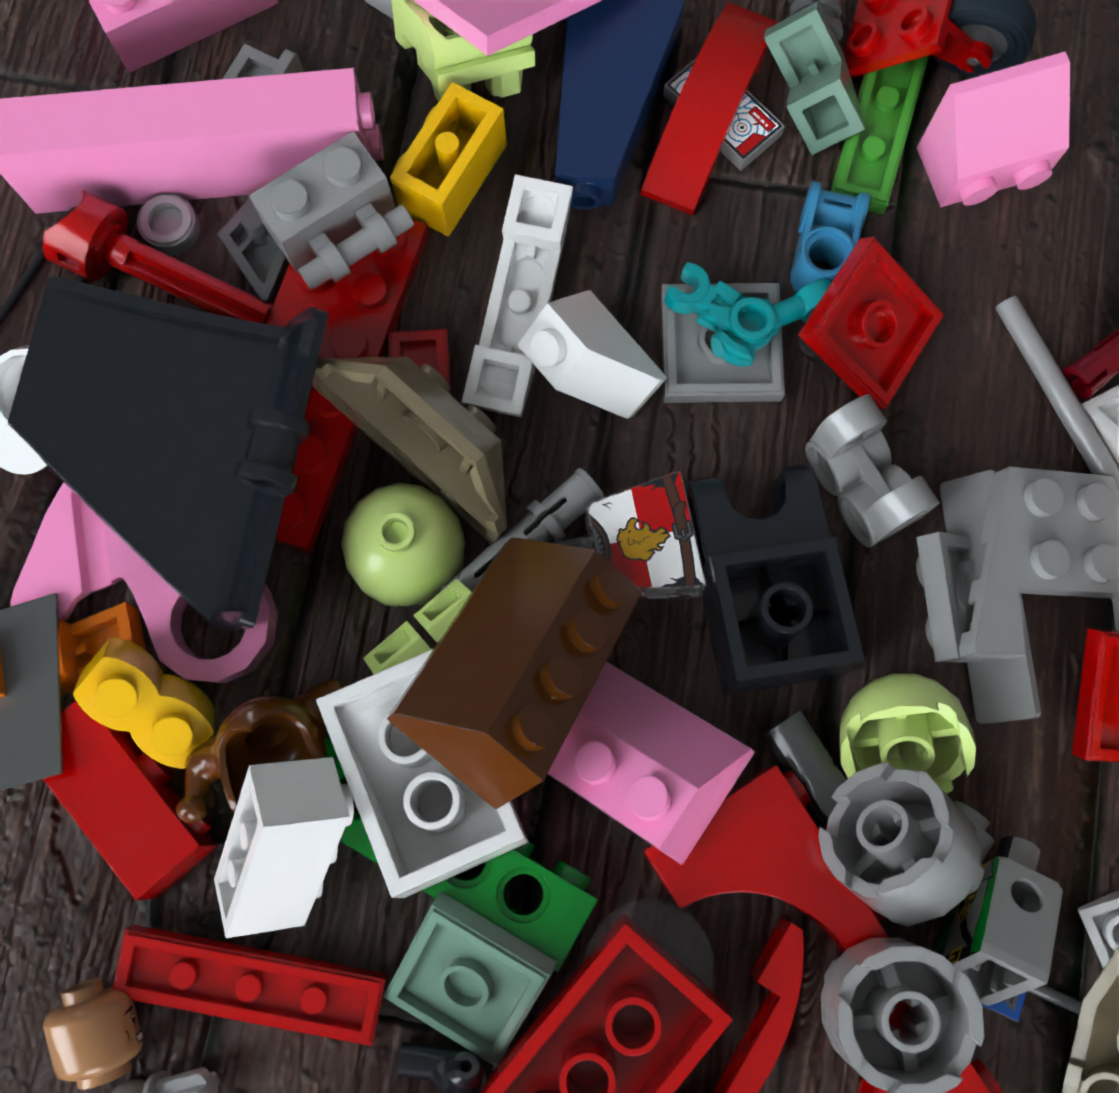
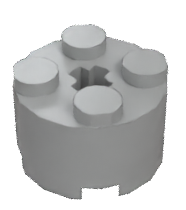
(901, 844)
(935, 1033)

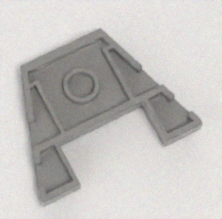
(1041, 538)

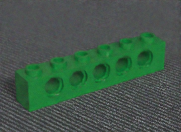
(548, 927)

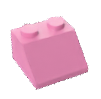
(998, 131)

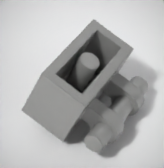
(331, 211)

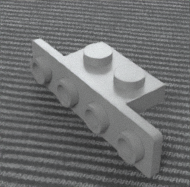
(946, 567)

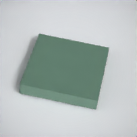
(469, 978)

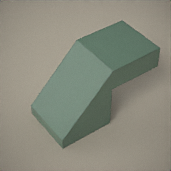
(818, 78)

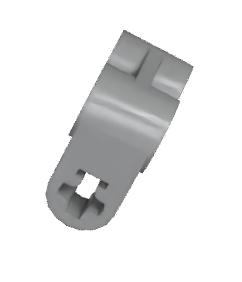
(856, 465)

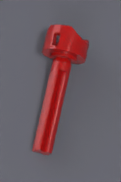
(97, 239)

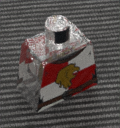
(648, 537)

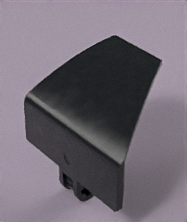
(173, 431)

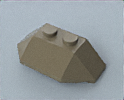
(424, 431)

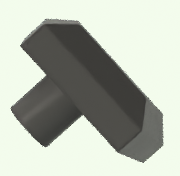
(254, 251)

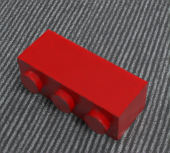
(126, 806)

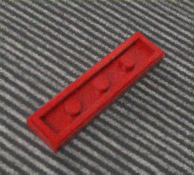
(250, 984)

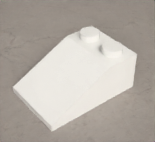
(411, 806)

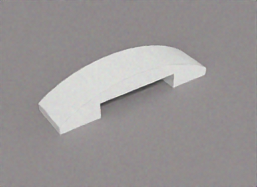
(521, 289)

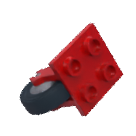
(958, 34)

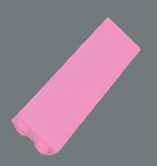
(177, 137)

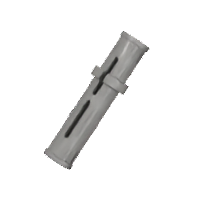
(542, 523)

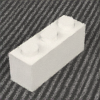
(281, 845)

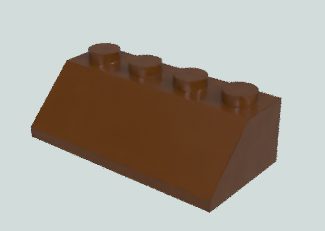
(517, 666)

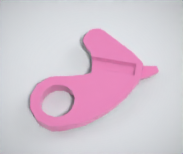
(82, 555)

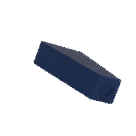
(608, 87)

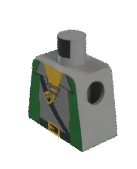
(1006, 927)

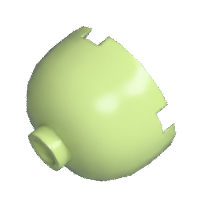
(402, 544)
(910, 726)

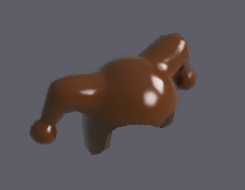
(253, 734)

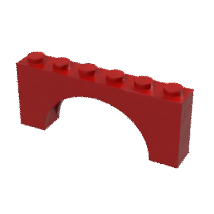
(772, 848)

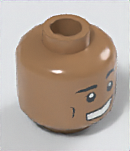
(92, 1034)

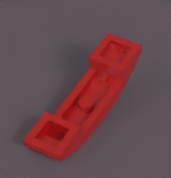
(707, 108)
(780, 971)

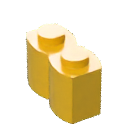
(132, 695)

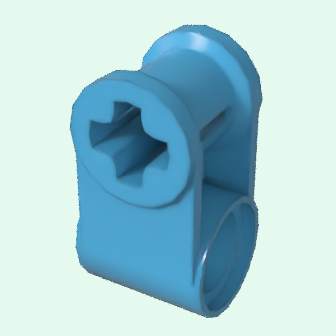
(828, 233)

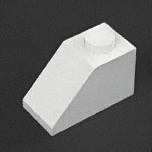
(591, 355)

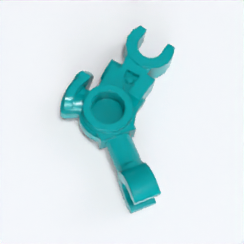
(740, 322)

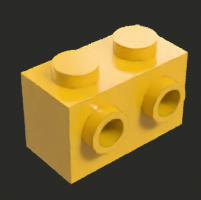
(449, 158)

